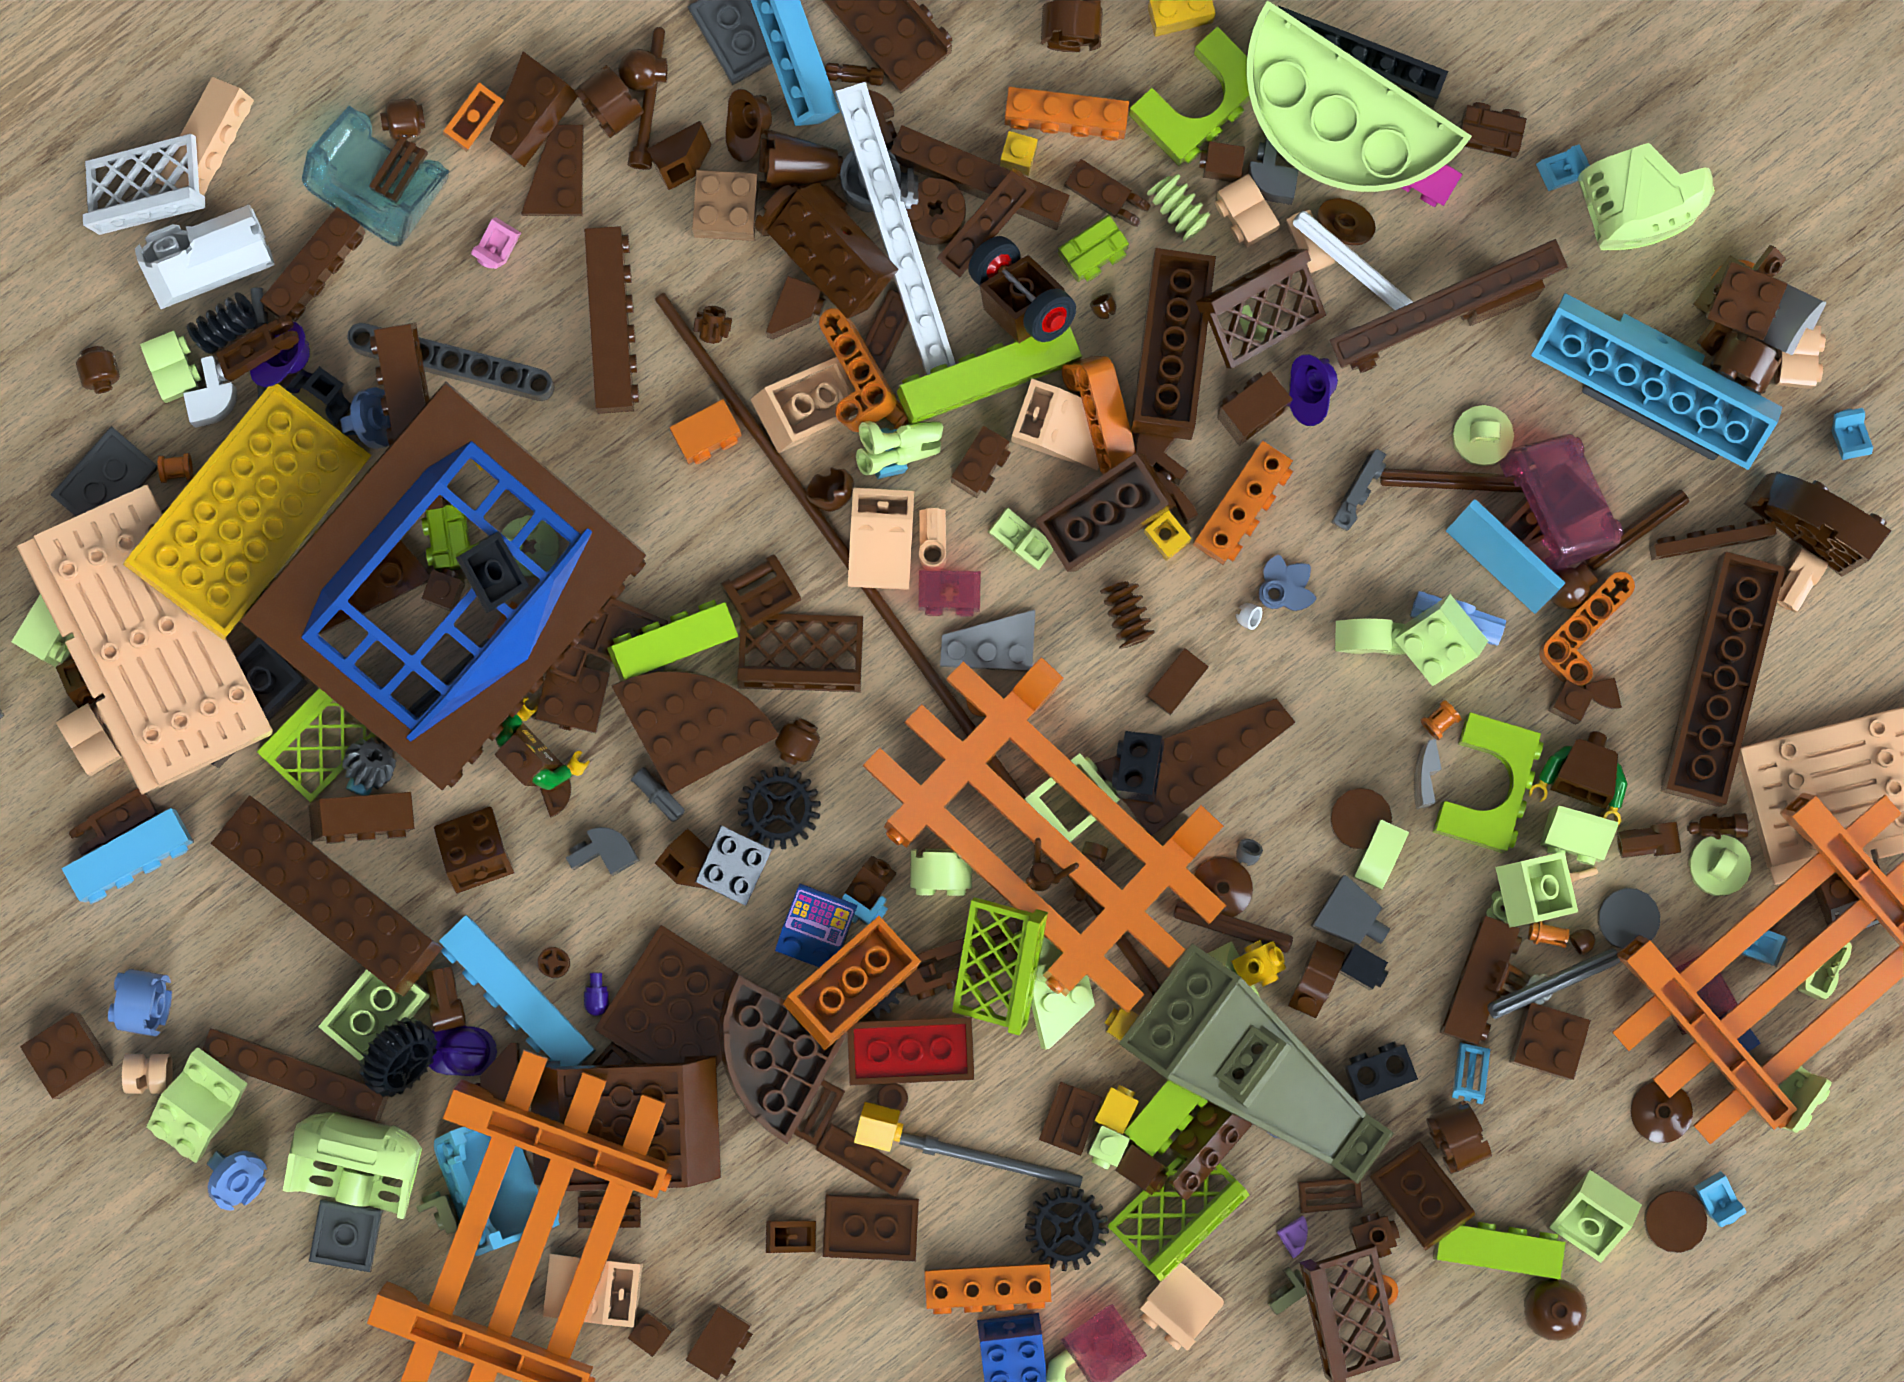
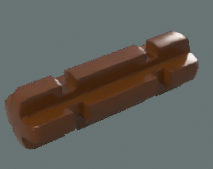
(854, 74)

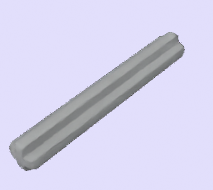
(909, 188)

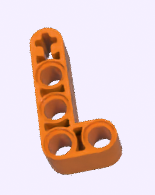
(854, 365)
(1103, 408)
(1589, 623)

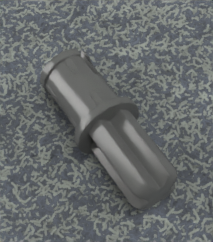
(658, 794)

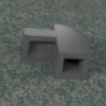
(1274, 181)
(608, 844)

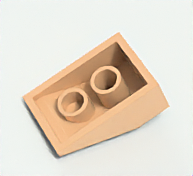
(803, 404)

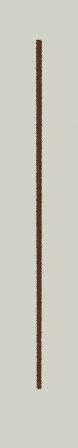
(872, 593)

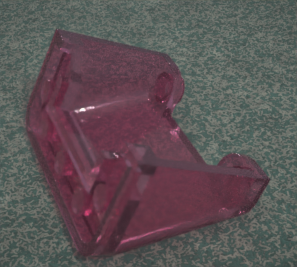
(1564, 499)

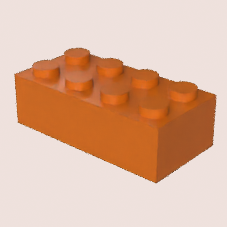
(851, 982)

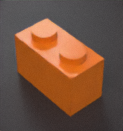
(473, 117)
(706, 432)

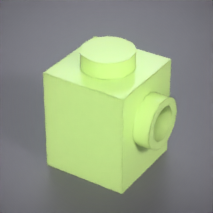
(1108, 1147)

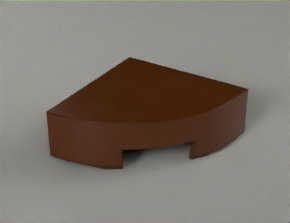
(1605, 693)
(557, 798)

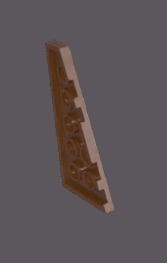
(1201, 759)

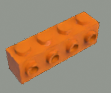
(1066, 113)
(1243, 502)
(988, 1286)

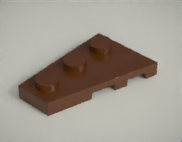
(559, 175)

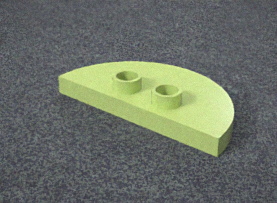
(1338, 114)

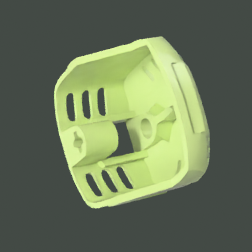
(1641, 198)
(356, 1146)

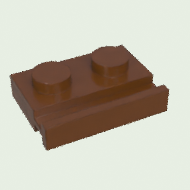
(1070, 1118)

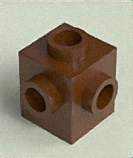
(1363, 1233)

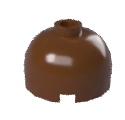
(1555, 1309)

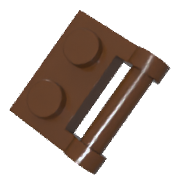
(765, 599)

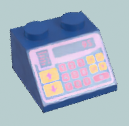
(815, 926)

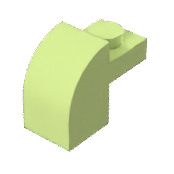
(1367, 636)

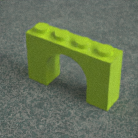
(1183, 135)
(1516, 750)

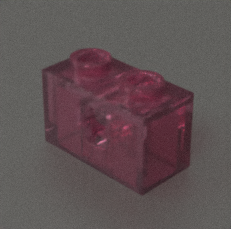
(936, 582)

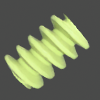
(1180, 206)

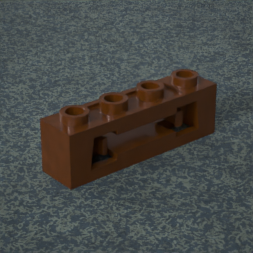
(916, 984)

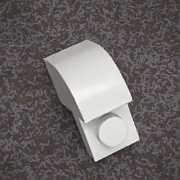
(215, 401)

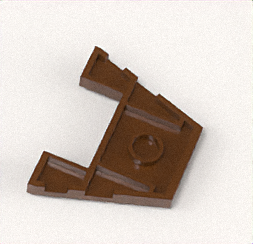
(616, 621)

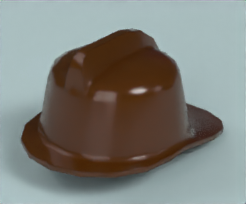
(745, 124)

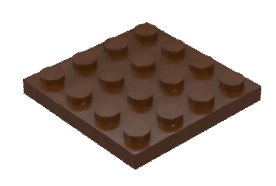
(669, 1003)

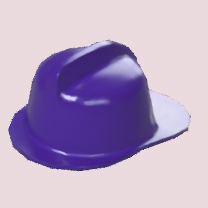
(283, 363)
(1311, 387)
(463, 1051)

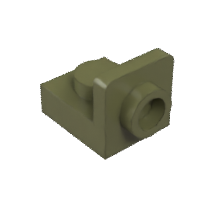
(446, 1216)
(1286, 1297)

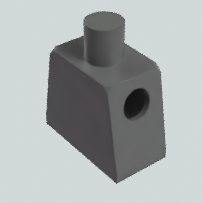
(1350, 914)

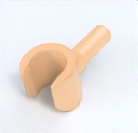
(1575, 876)

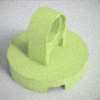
(1483, 435)
(1719, 865)

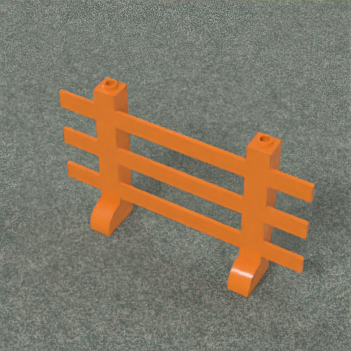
(967, 763)
(1716, 1039)
(568, 1147)

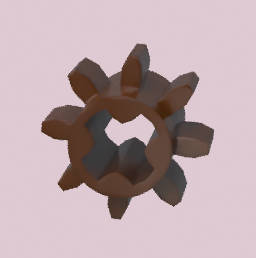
(712, 324)

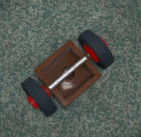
(1020, 292)

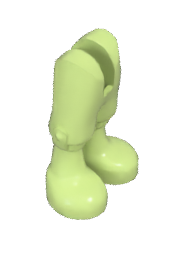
(910, 443)

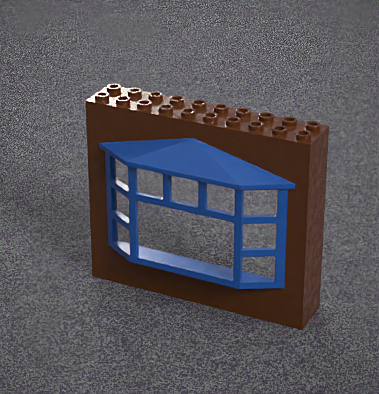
(373, 522)

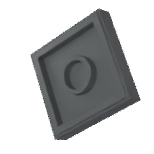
(345, 1236)

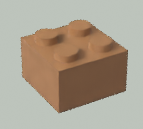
(725, 205)

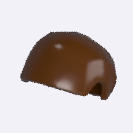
(831, 491)

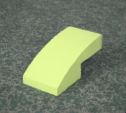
(1021, 538)
(1381, 854)

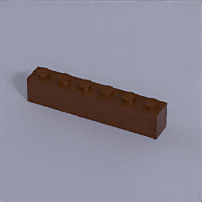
(973, 174)
(610, 320)
(294, 1074)

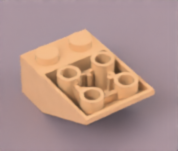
(1055, 425)
(880, 538)
(615, 1296)

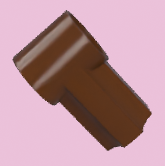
(1656, 840)
(445, 1007)

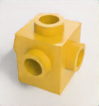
(1260, 963)

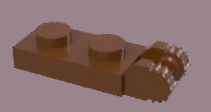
(1104, 192)
(257, 347)
(115, 820)

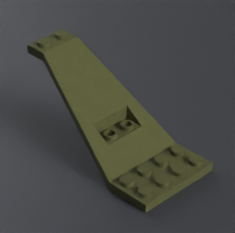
(1205, 1031)

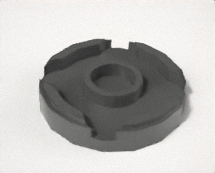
(1628, 915)

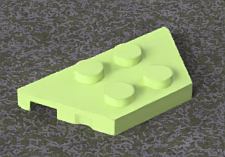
(1054, 1012)

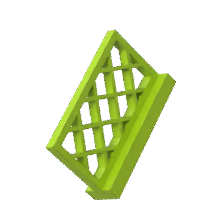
(293, 728)
(1025, 969)
(1191, 1234)

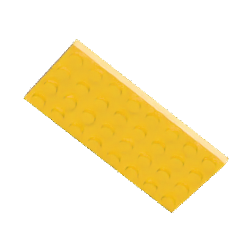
(247, 510)

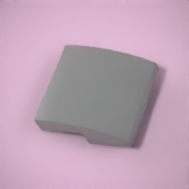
(1796, 313)
(1427, 764)

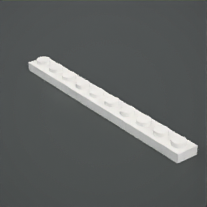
(894, 226)

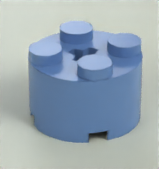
(140, 1002)

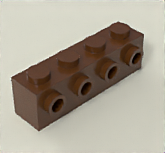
(314, 265)

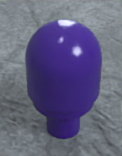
(596, 996)

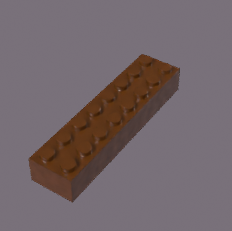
(1722, 679)
(326, 896)

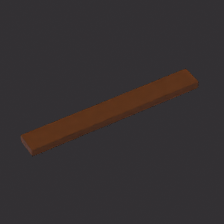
(1449, 303)

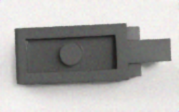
(1359, 491)

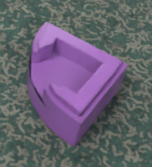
(1294, 1236)

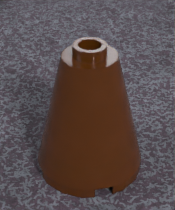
(795, 160)

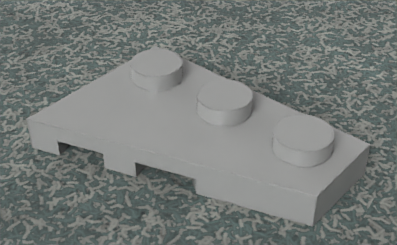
(992, 645)

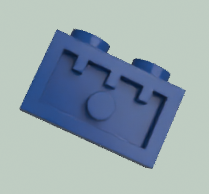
(1012, 1349)

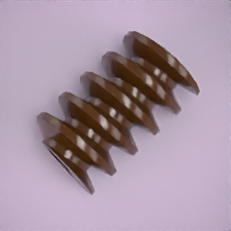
(1127, 613)

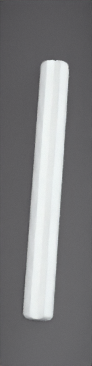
(1350, 261)

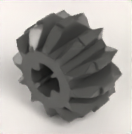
(369, 763)

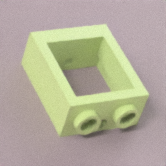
(1089, 768)

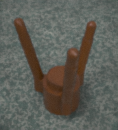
(1042, 874)

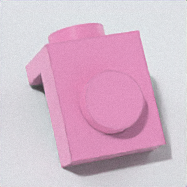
(496, 244)

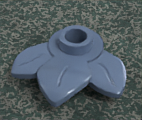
(1289, 582)

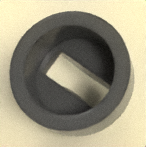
(1251, 846)

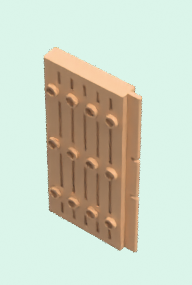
(165, 677)
(1842, 765)

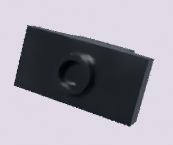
(321, 394)

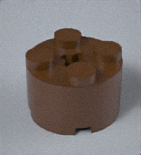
(1072, 24)
(608, 101)
(943, 227)
(1746, 362)
(1458, 1136)

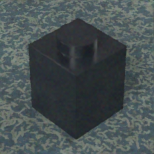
(1364, 967)

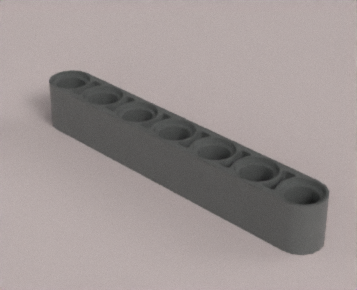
(467, 361)

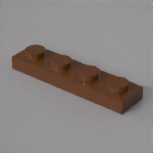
(987, 220)
(1725, 537)

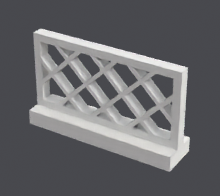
(140, 209)

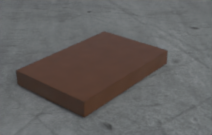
(1422, 1195)
(870, 1227)

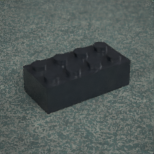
(270, 679)

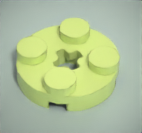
(546, 546)

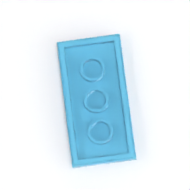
(1505, 556)

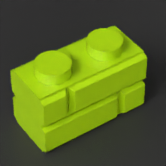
(1093, 249)
(447, 535)

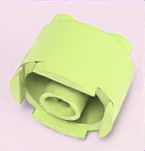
(939, 871)

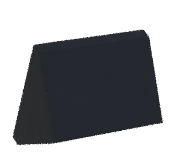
(492, 571)

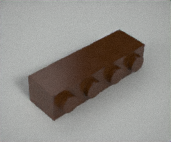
(1468, 1008)

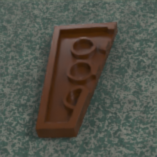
(390, 579)

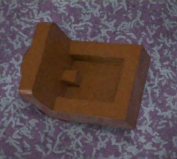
(870, 882)

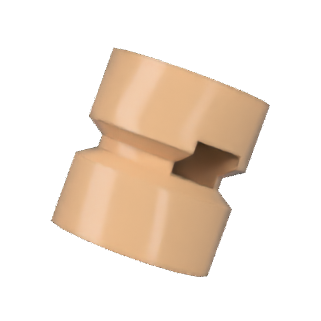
(146, 1073)

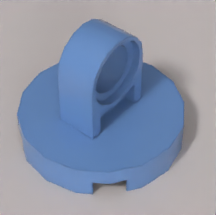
(367, 419)
(235, 1178)

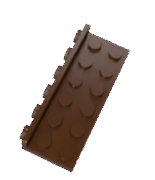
(895, 36)

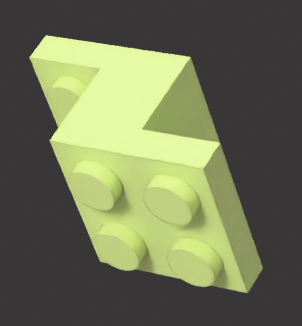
(196, 1105)

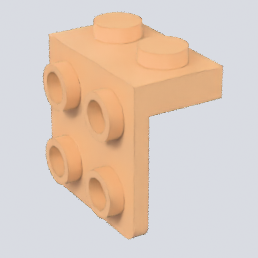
(1181, 1307)

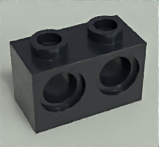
(1146, 766)
(1382, 1078)

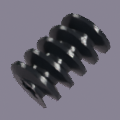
(224, 325)

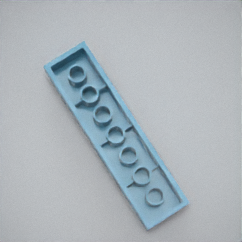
(1657, 381)

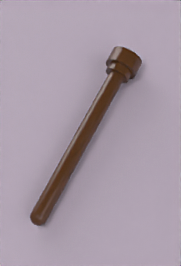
(639, 157)

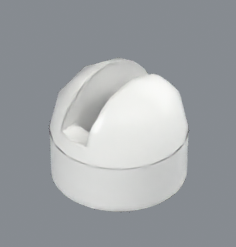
(1249, 616)

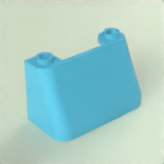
(460, 1159)

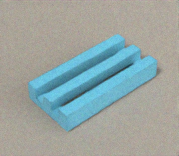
(1468, 1092)

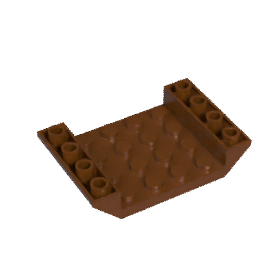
(686, 1130)

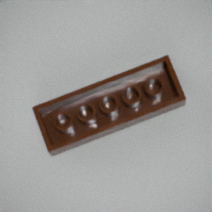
(1172, 344)
(403, 379)

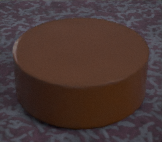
(893, 1097)

